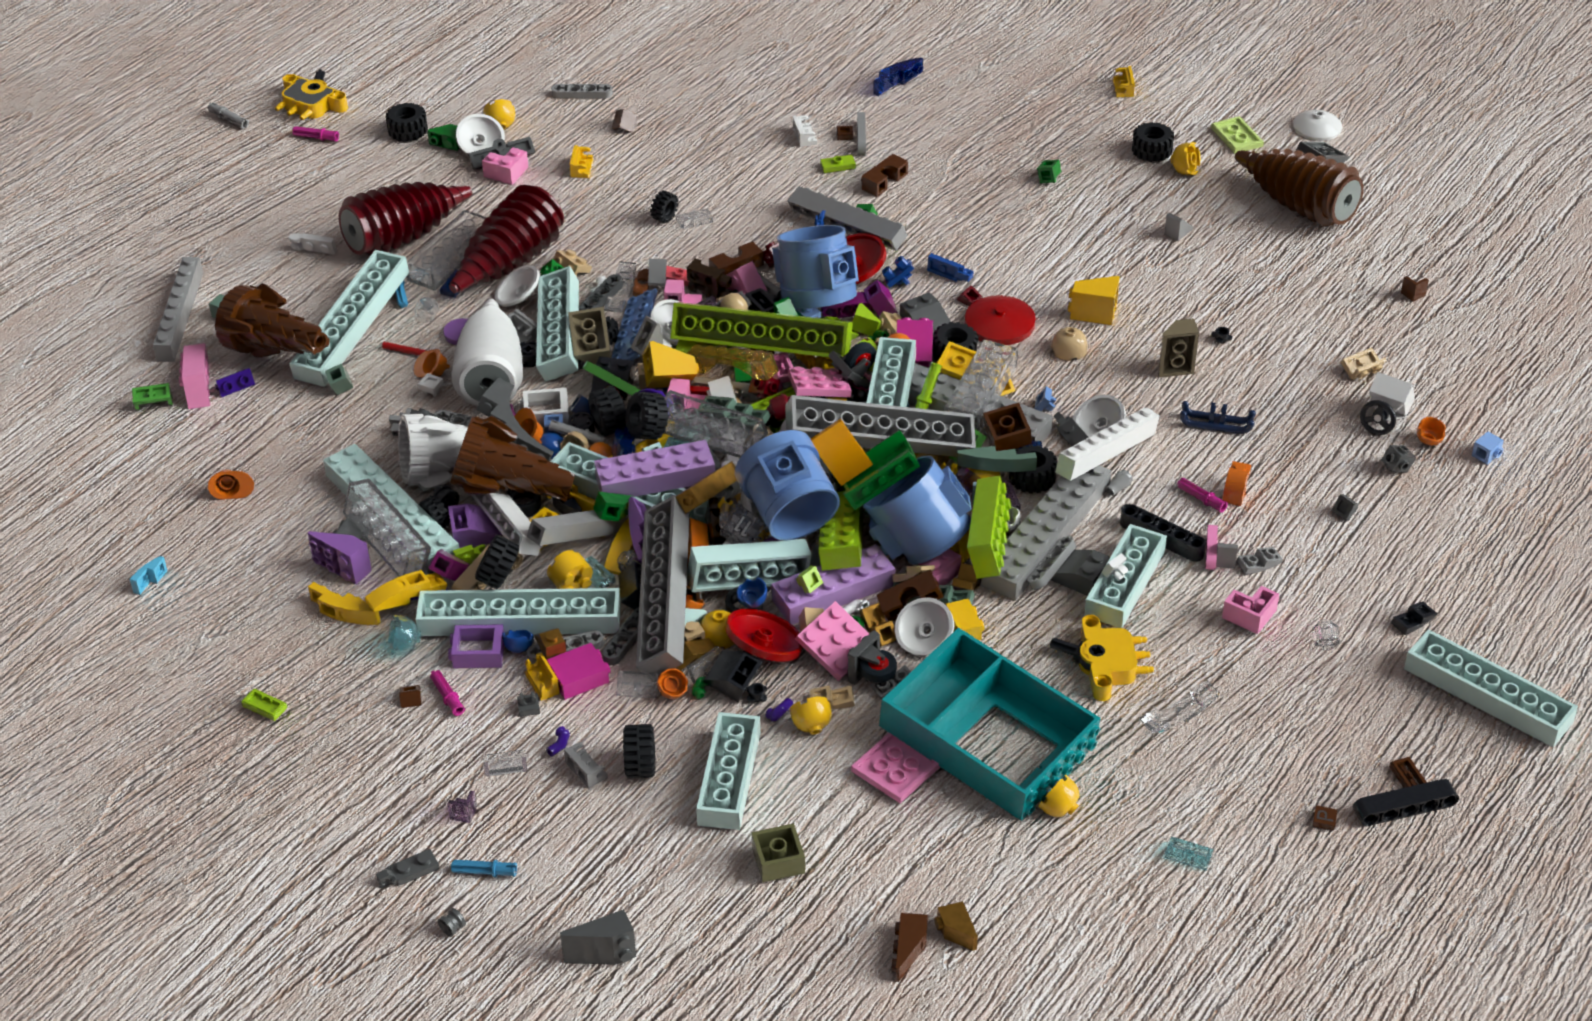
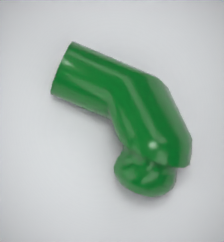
(879, 333)
(698, 688)

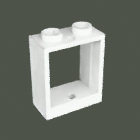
(547, 397)

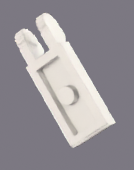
(312, 243)

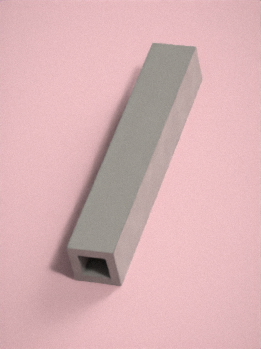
(571, 527)

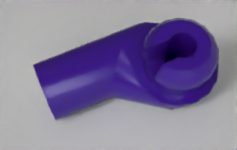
(779, 711)
(561, 743)

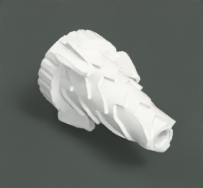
(428, 449)

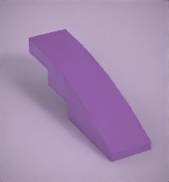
(636, 525)

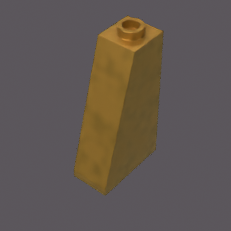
(707, 487)

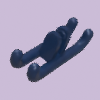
(1217, 421)

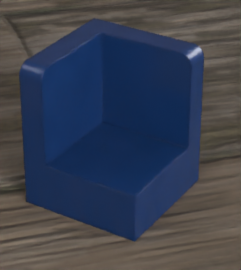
(580, 405)

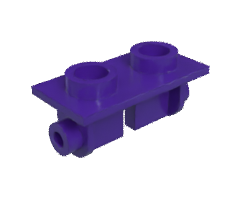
(235, 382)

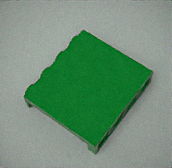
(891, 462)

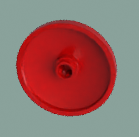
(869, 254)
(1001, 319)
(763, 635)

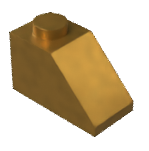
(551, 643)
(956, 925)

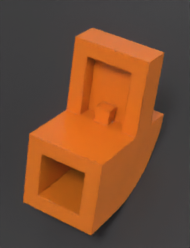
(1236, 483)

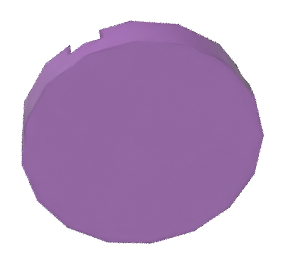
(453, 330)

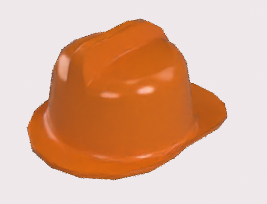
(430, 362)
(529, 423)
(230, 485)

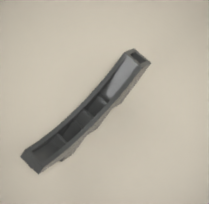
(496, 403)

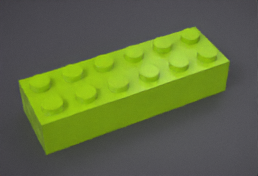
(988, 527)
(842, 537)

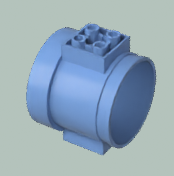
(815, 266)
(787, 484)
(920, 513)

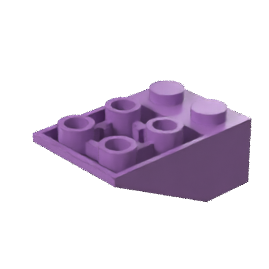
(471, 525)
(340, 555)

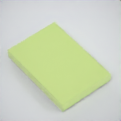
(1237, 134)

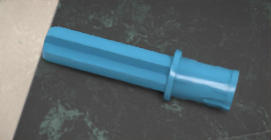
(401, 296)
(484, 867)

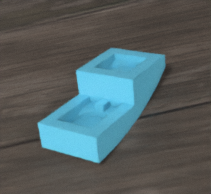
(150, 572)

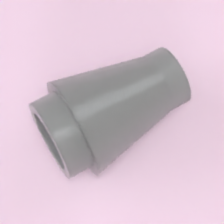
(1119, 482)

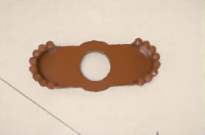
(640, 288)

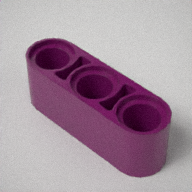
(847, 308)

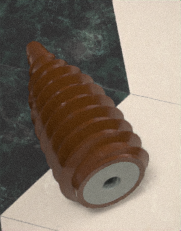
(1306, 183)

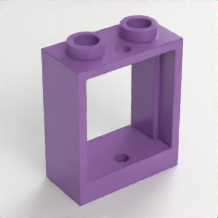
(477, 658)

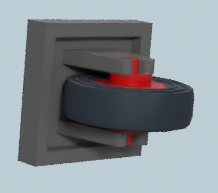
(855, 363)
(870, 662)

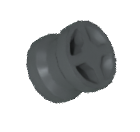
(451, 922)

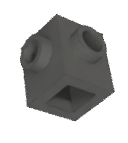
(1398, 458)

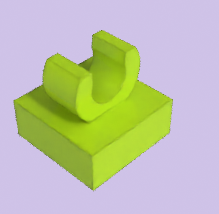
(809, 579)

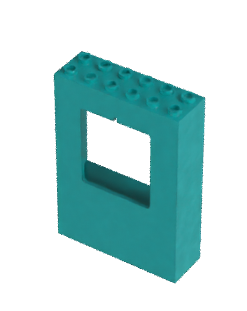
(961, 685)

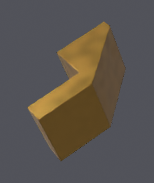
(966, 577)
(875, 620)
(695, 649)

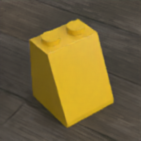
(1094, 300)
(665, 363)

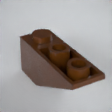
(911, 942)

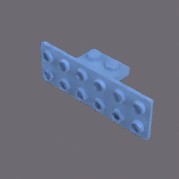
(634, 315)

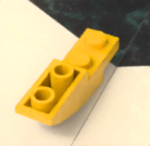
(401, 589)
(345, 609)

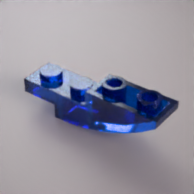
(897, 73)
(622, 443)

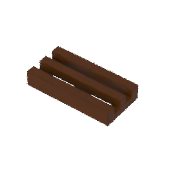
(1405, 776)

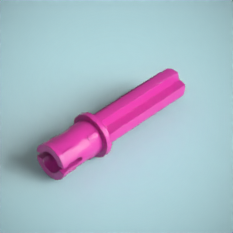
(321, 134)
(1208, 498)
(450, 697)

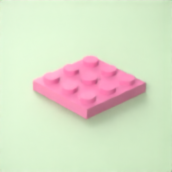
(819, 382)
(831, 639)
(894, 768)

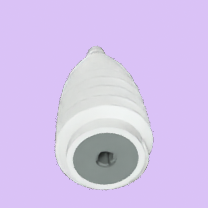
(486, 351)

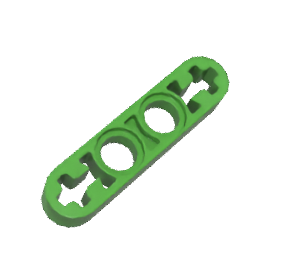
(610, 378)

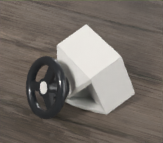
(1389, 400)

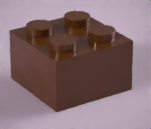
(1007, 427)

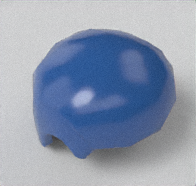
(552, 441)
(752, 593)
(518, 640)

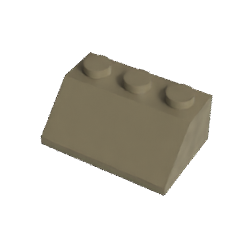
(589, 334)
(1179, 349)

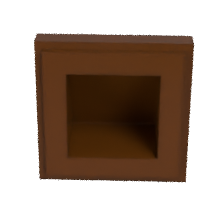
(410, 696)

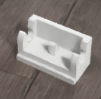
(803, 131)

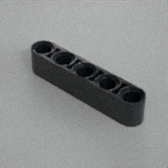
(1178, 539)
(1405, 802)

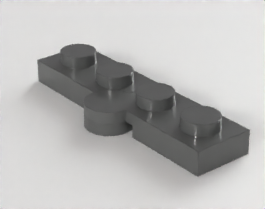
(501, 148)

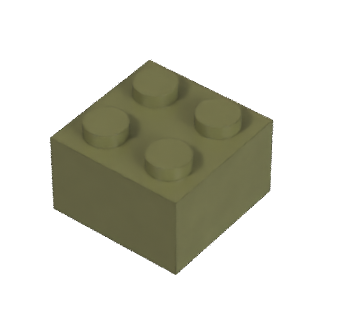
(778, 852)

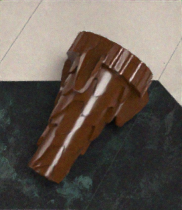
(253, 323)
(494, 462)

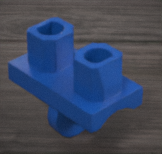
(899, 274)

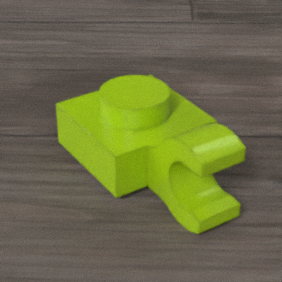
(469, 553)

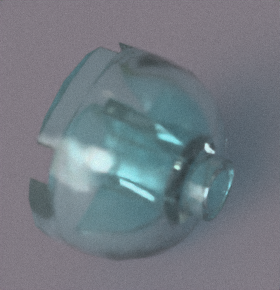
(403, 635)

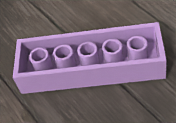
(655, 469)
(838, 585)

